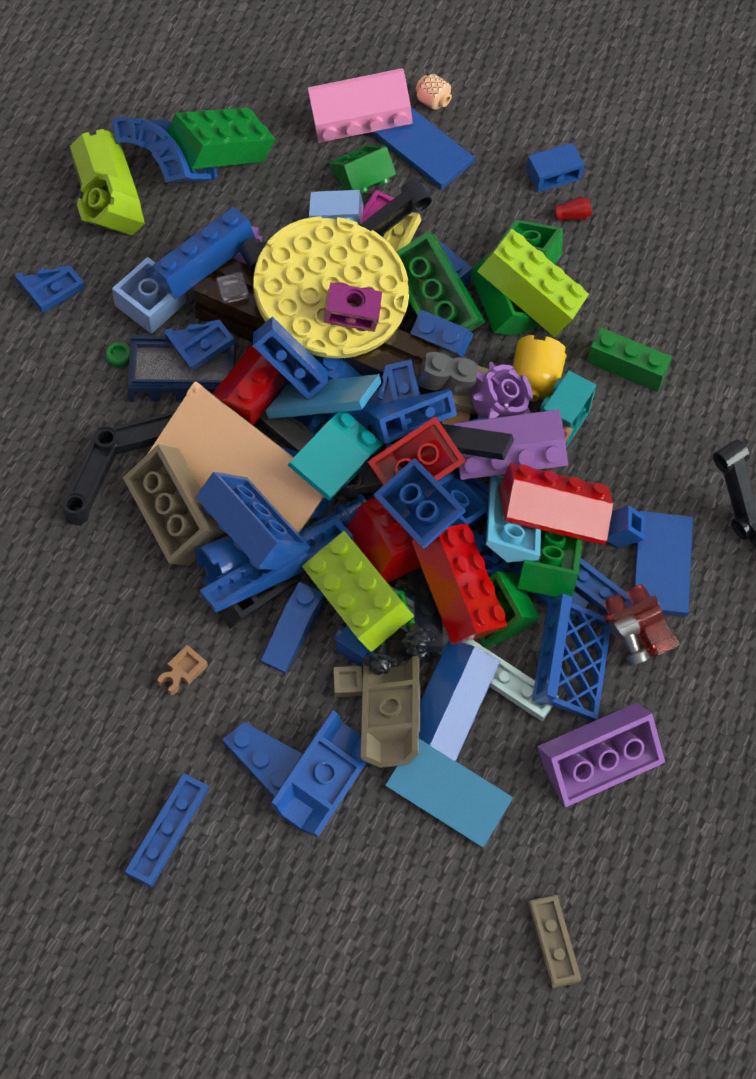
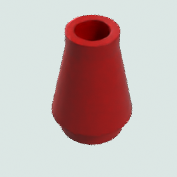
(574, 210)

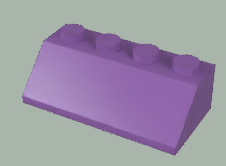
(537, 443)
(602, 753)

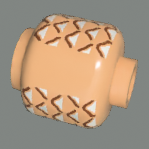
(433, 91)

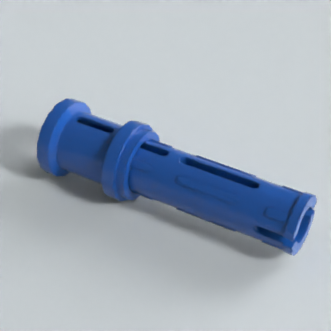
(342, 512)

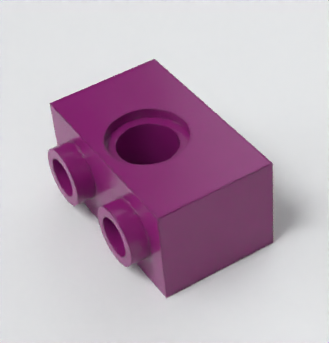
(340, 313)

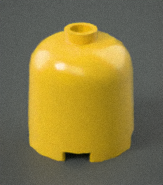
(540, 363)

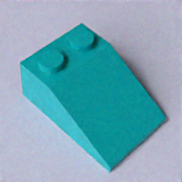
(335, 454)

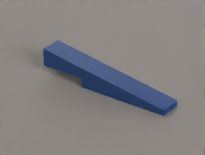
(249, 580)

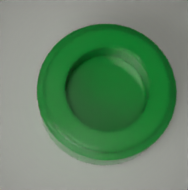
(118, 354)

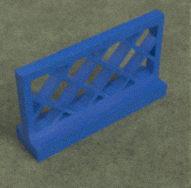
(552, 652)

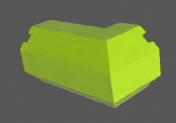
(106, 183)

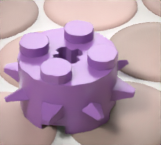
(501, 392)

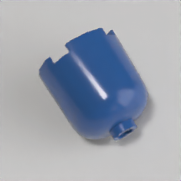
(219, 558)

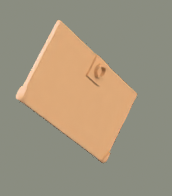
(224, 442)

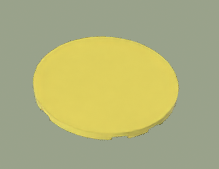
(296, 276)

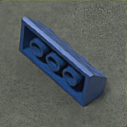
(202, 253)
(251, 521)

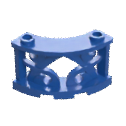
(164, 148)

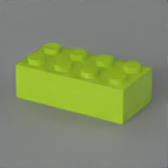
(533, 282)
(357, 591)

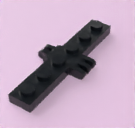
(424, 605)

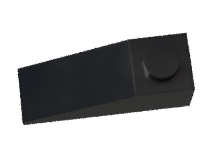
(238, 612)

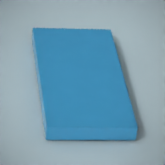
(336, 396)
(451, 793)

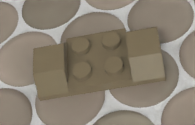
(391, 715)

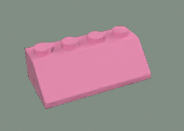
(360, 105)

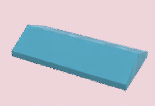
(508, 539)

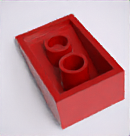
(426, 444)

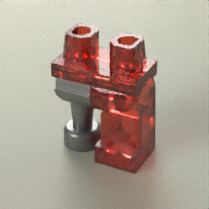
(640, 617)

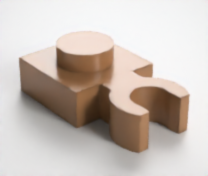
(184, 667)

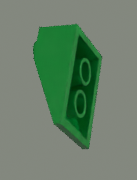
(555, 569)

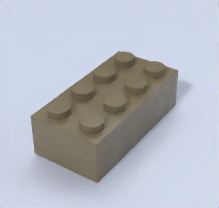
(169, 504)

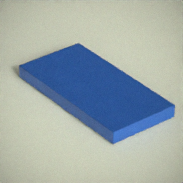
(427, 150)
(665, 561)

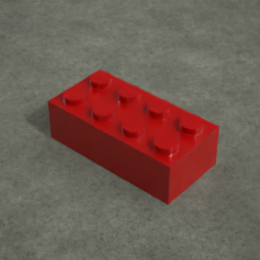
(461, 585)

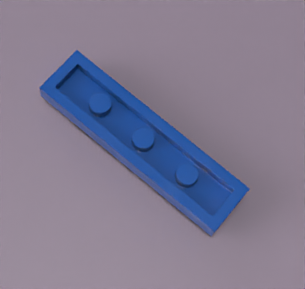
(167, 830)

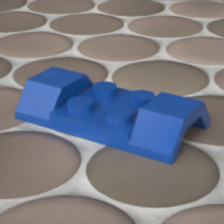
(320, 777)

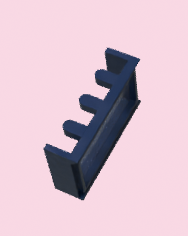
(159, 368)

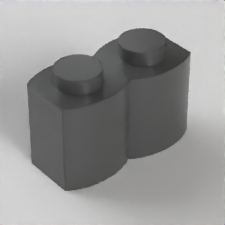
(444, 373)

